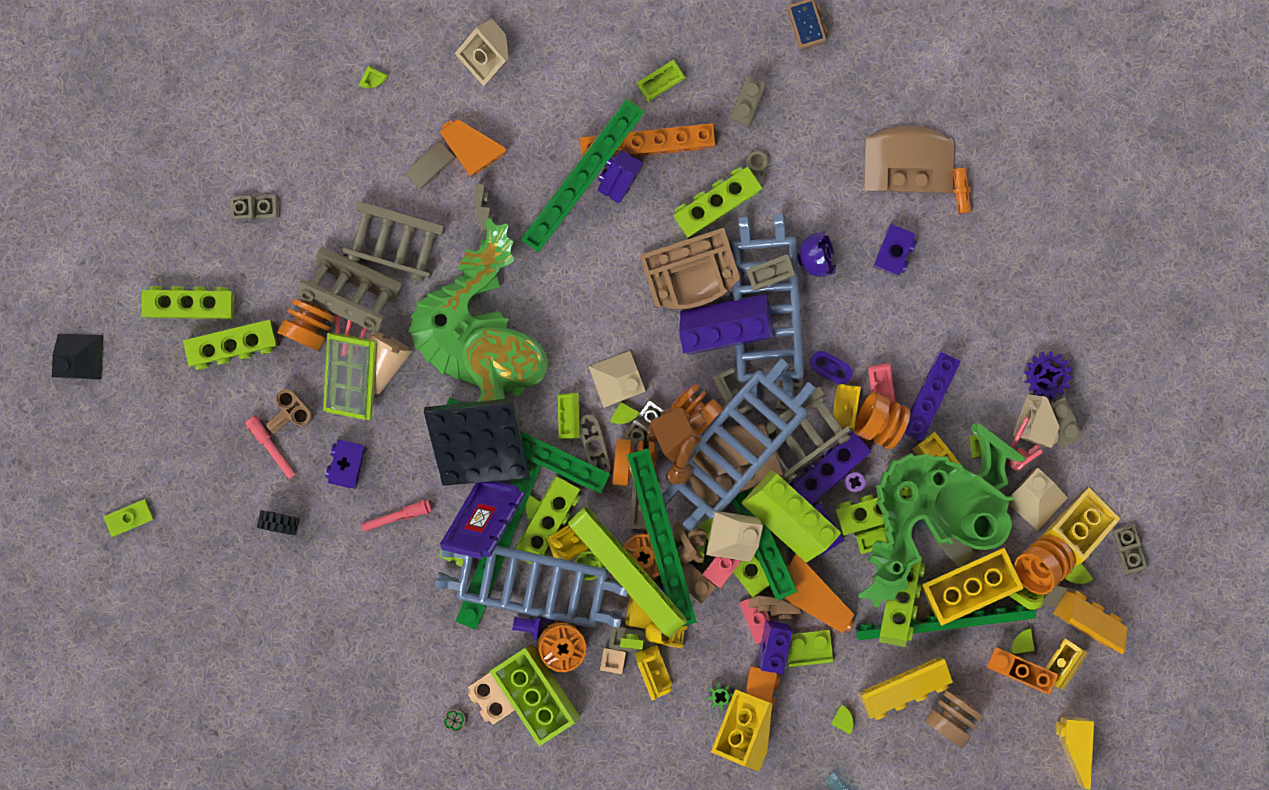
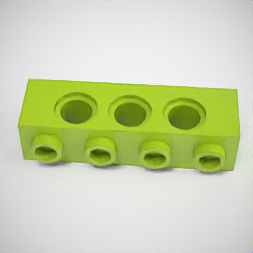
(740, 176)
(152, 307)
(196, 346)
(557, 488)
(846, 518)
(752, 584)
(899, 633)

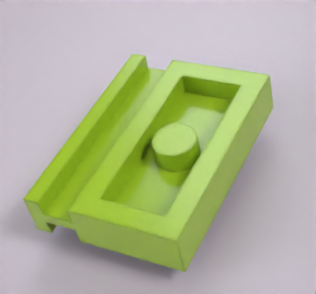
(810, 648)

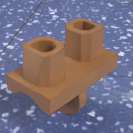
(690, 541)

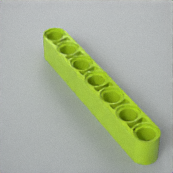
(627, 572)

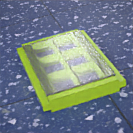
(349, 376)

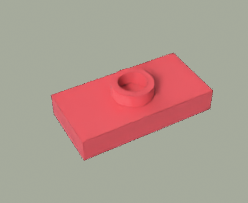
(881, 380)
(720, 570)
(755, 619)

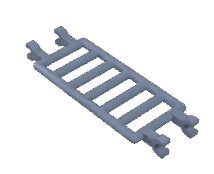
(793, 308)
(715, 427)
(603, 583)

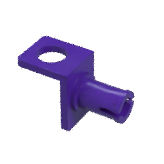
(530, 626)

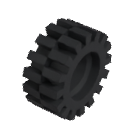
(278, 522)

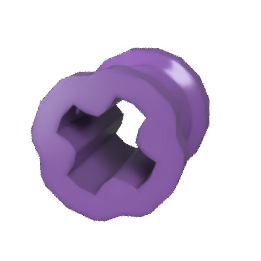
(847, 484)

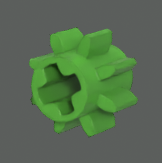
(719, 690)

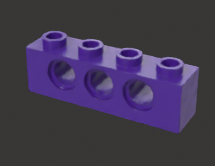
(931, 395)
(857, 452)

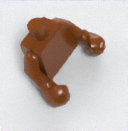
(678, 438)

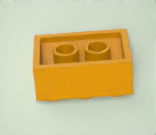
(1092, 620)

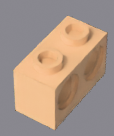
(485, 702)

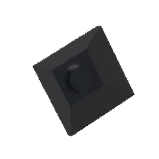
(77, 356)

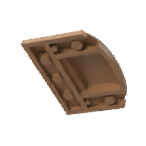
(909, 161)
(691, 271)
(734, 459)

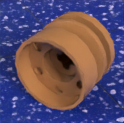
(954, 719)

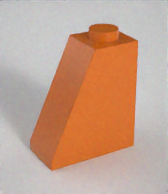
(471, 147)

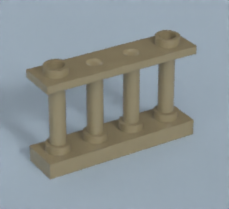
(409, 224)
(354, 273)
(842, 435)

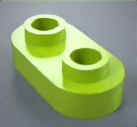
(1028, 599)

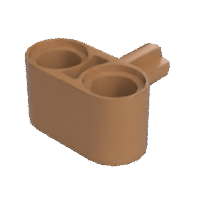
(289, 412)

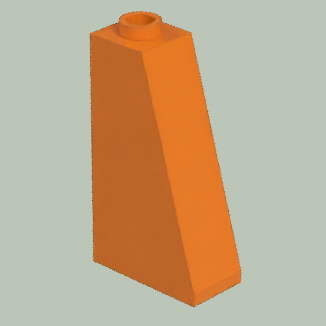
(817, 597)

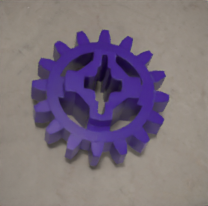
(1045, 364)

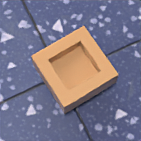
(612, 660)

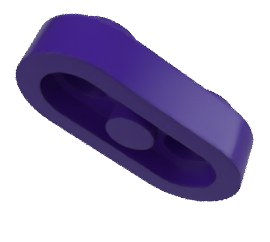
(831, 367)

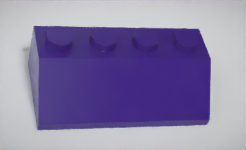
(726, 325)

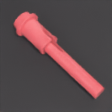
(263, 436)
(408, 512)

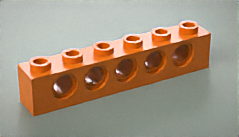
(663, 140)

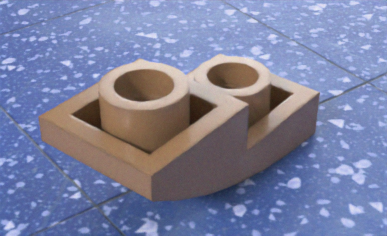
(777, 608)

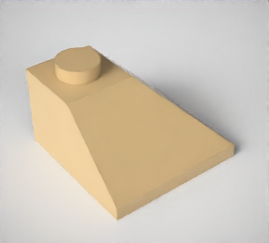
(484, 51)
(617, 379)
(1042, 423)
(1037, 498)
(734, 536)

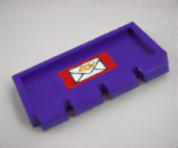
(482, 519)

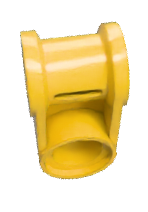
(655, 635)

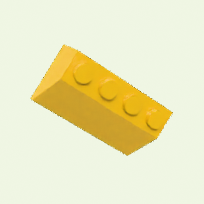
(972, 586)
(906, 687)

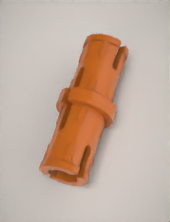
(962, 190)

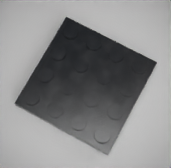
(477, 442)

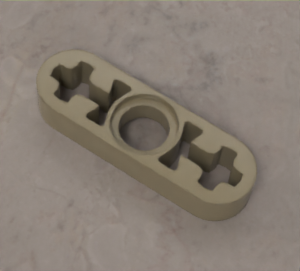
(595, 428)

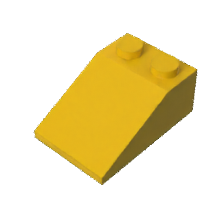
(1083, 525)
(744, 731)
(1077, 742)

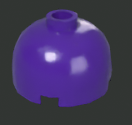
(816, 255)

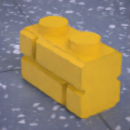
(1066, 662)

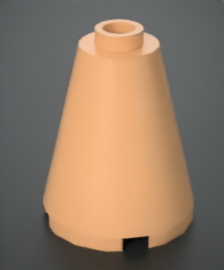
(389, 358)

